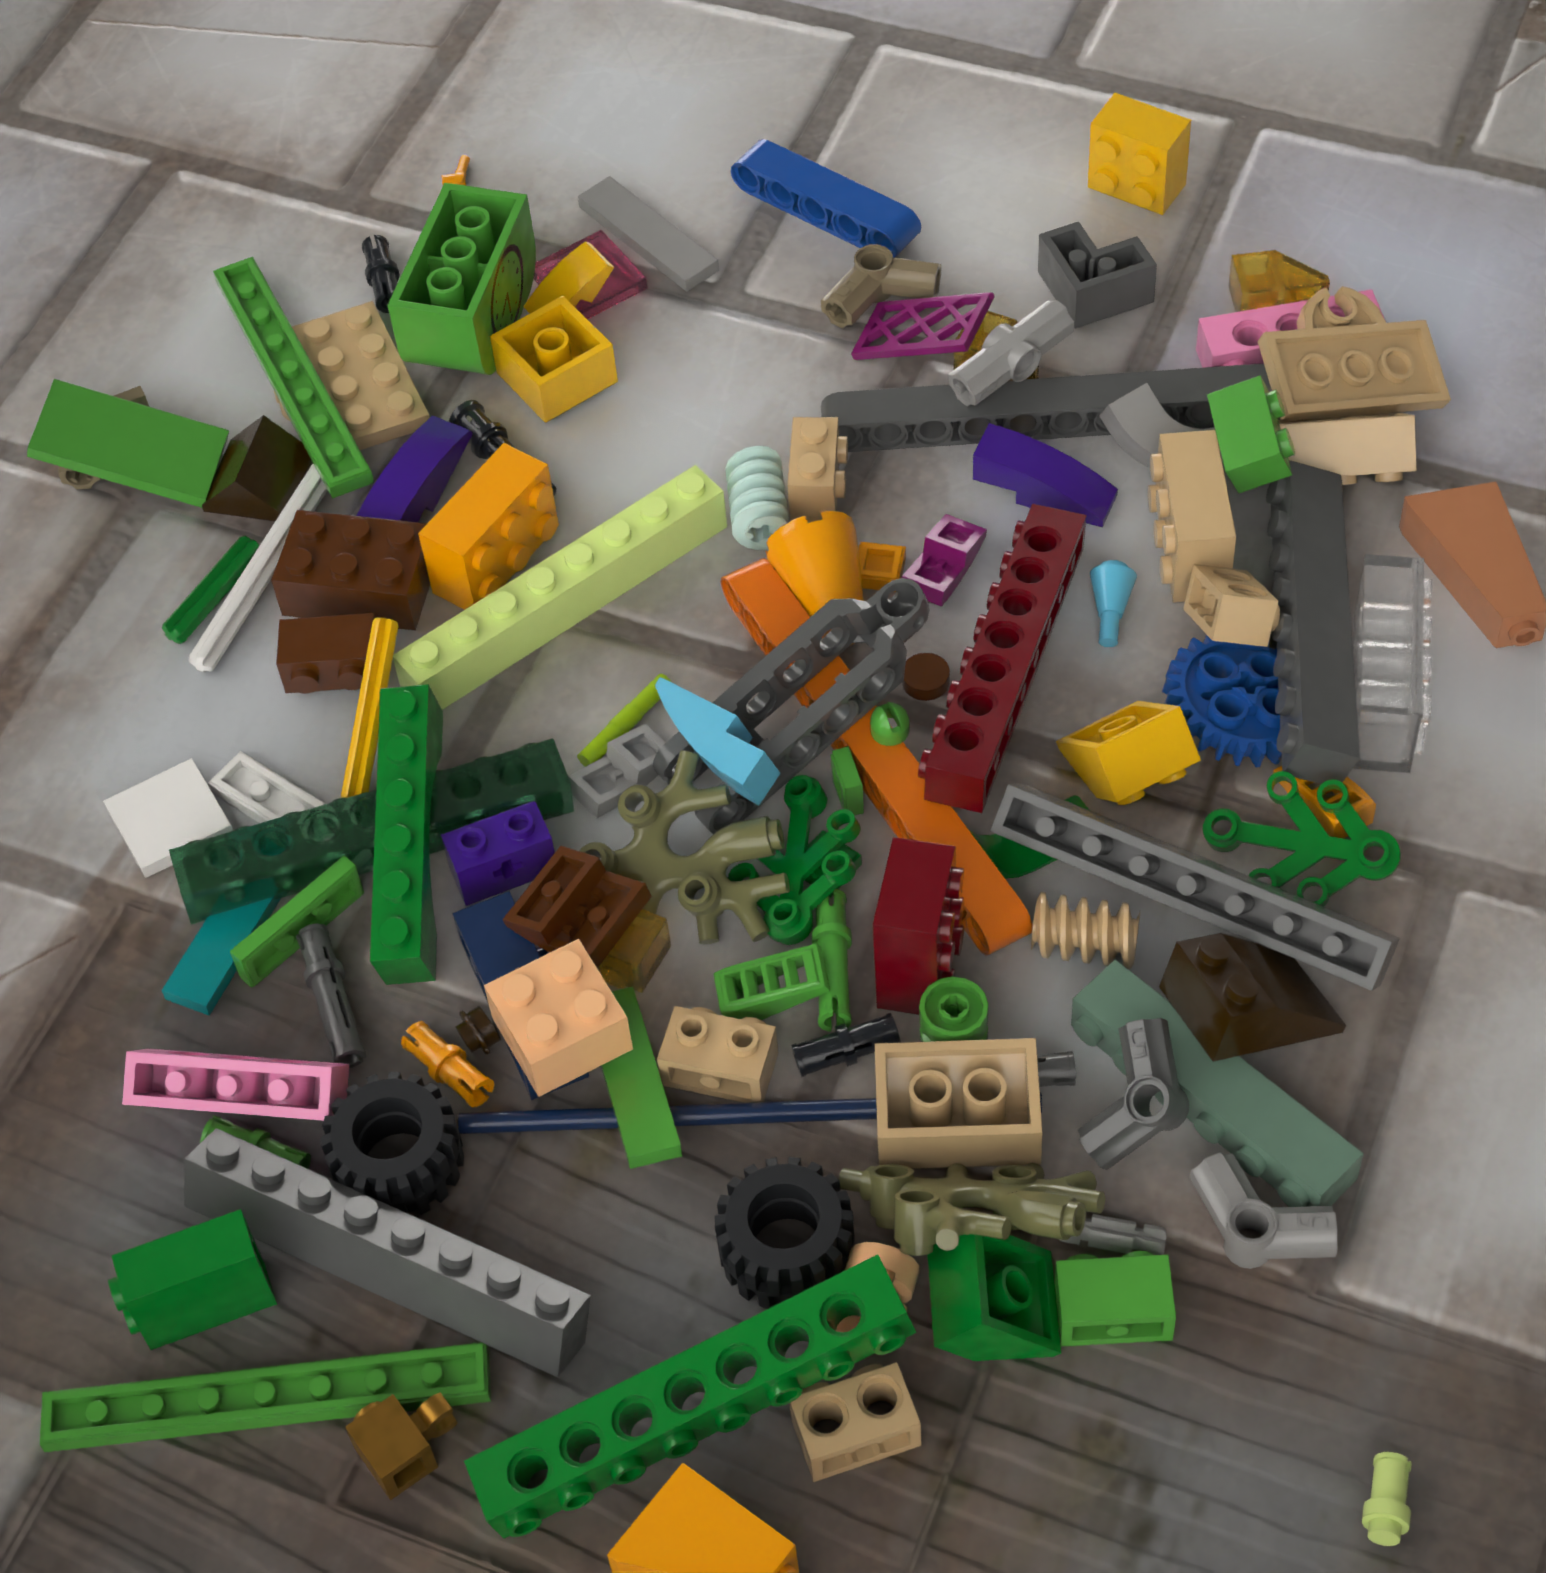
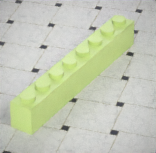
(564, 588)

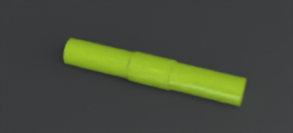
(621, 723)

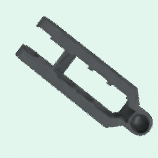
(877, 622)

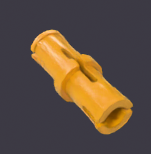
(447, 1064)

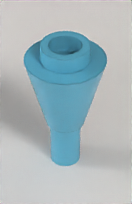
(1112, 587)

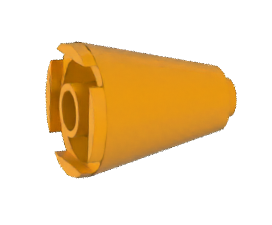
(818, 559)

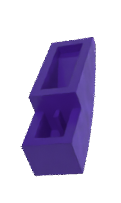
(417, 472)
(1041, 475)

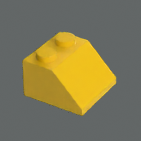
(1131, 751)

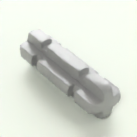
(1121, 1235)

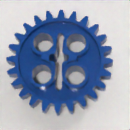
(1227, 698)

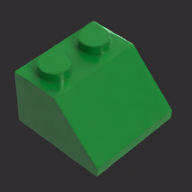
(994, 1299)

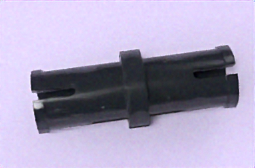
(380, 271)
(844, 1044)

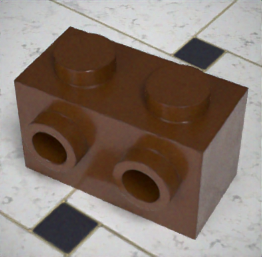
(323, 652)

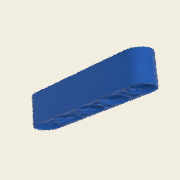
(824, 198)

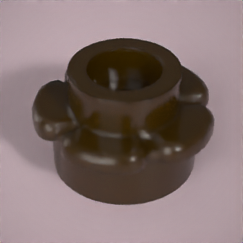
(477, 1030)

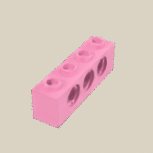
(1234, 336)
(233, 1083)

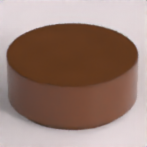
(926, 676)

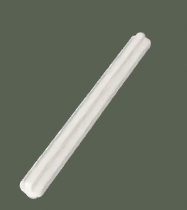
(254, 577)

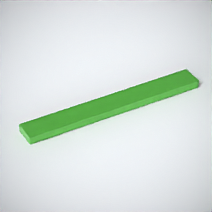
(293, 378)
(260, 1396)

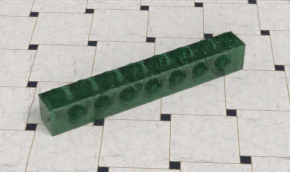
(490, 782)

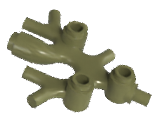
(654, 863)
(932, 1212)

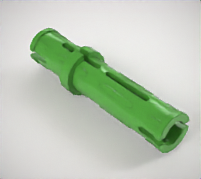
(834, 940)

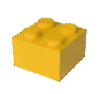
(1138, 153)
(554, 358)

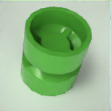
(953, 1011)

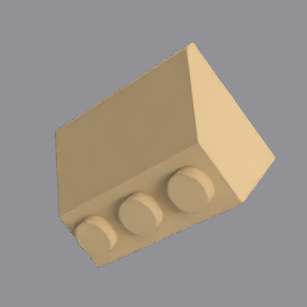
(1357, 445)
(958, 1103)

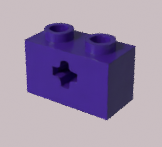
(498, 852)

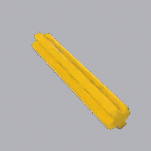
(366, 723)

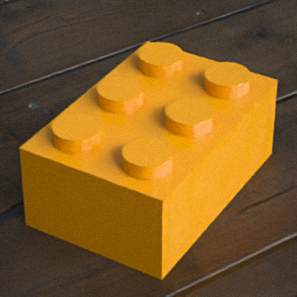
(489, 527)

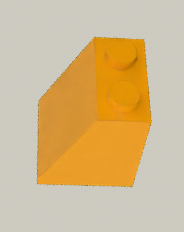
(700, 1530)

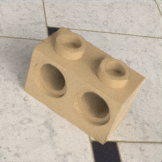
(1231, 605)
(861, 1434)

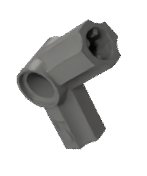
(1129, 1121)

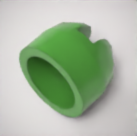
(880, 726)

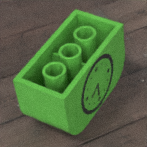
(464, 278)

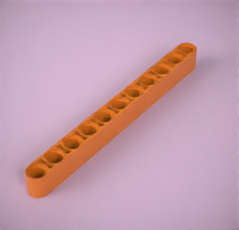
(888, 774)

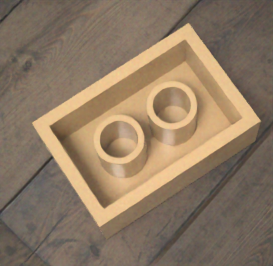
(1191, 507)

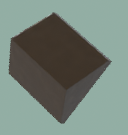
(258, 472)

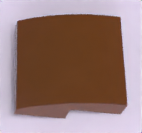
(576, 901)

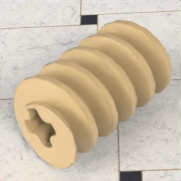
(1085, 930)

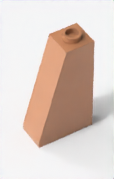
(1479, 559)

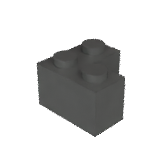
(1095, 280)

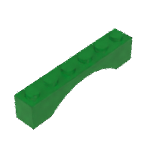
(402, 901)

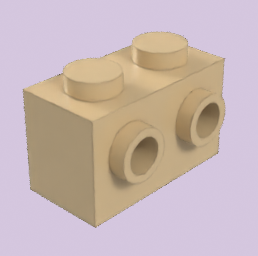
(814, 467)
(718, 1055)

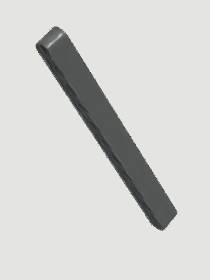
(1032, 407)

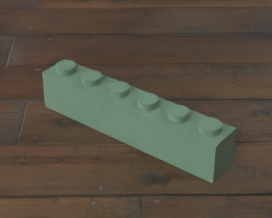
(1226, 1097)

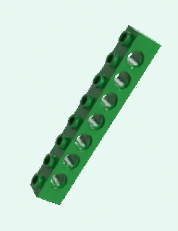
(504, 1470)

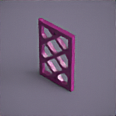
(934, 342)

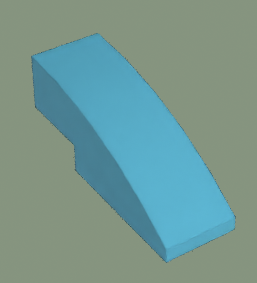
(719, 741)

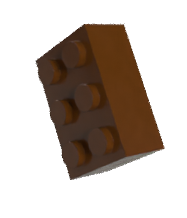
(352, 567)

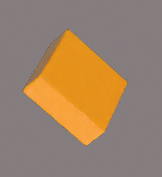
(880, 564)

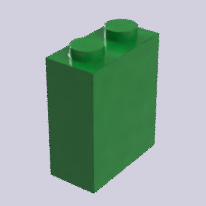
(191, 1280)

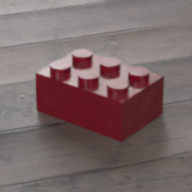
(916, 922)

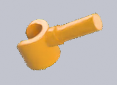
(460, 173)

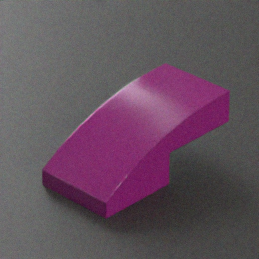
(946, 557)

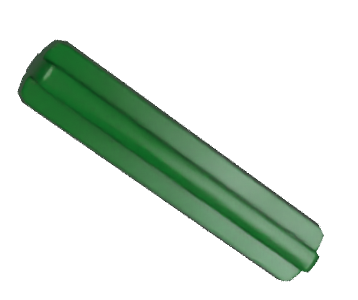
(209, 591)

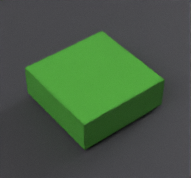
(847, 780)

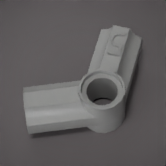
(1283, 1230)

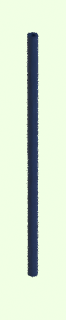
(682, 1115)

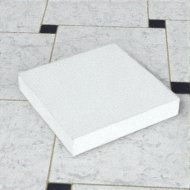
(166, 815)

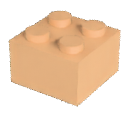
(559, 1017)

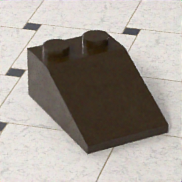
(1244, 996)

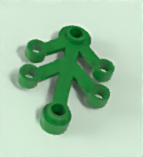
(1311, 842)
(791, 914)

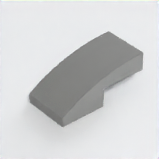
(626, 764)

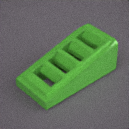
(748, 975)

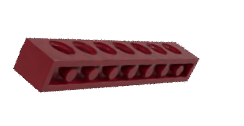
(1004, 659)

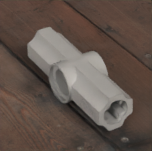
(1011, 352)

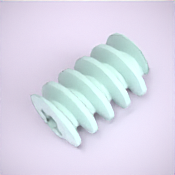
(756, 495)

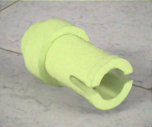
(1386, 1510)

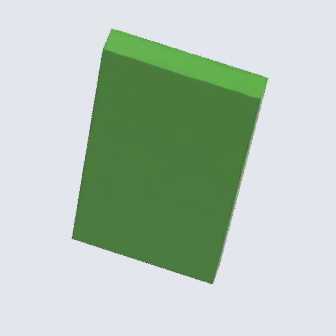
(127, 443)

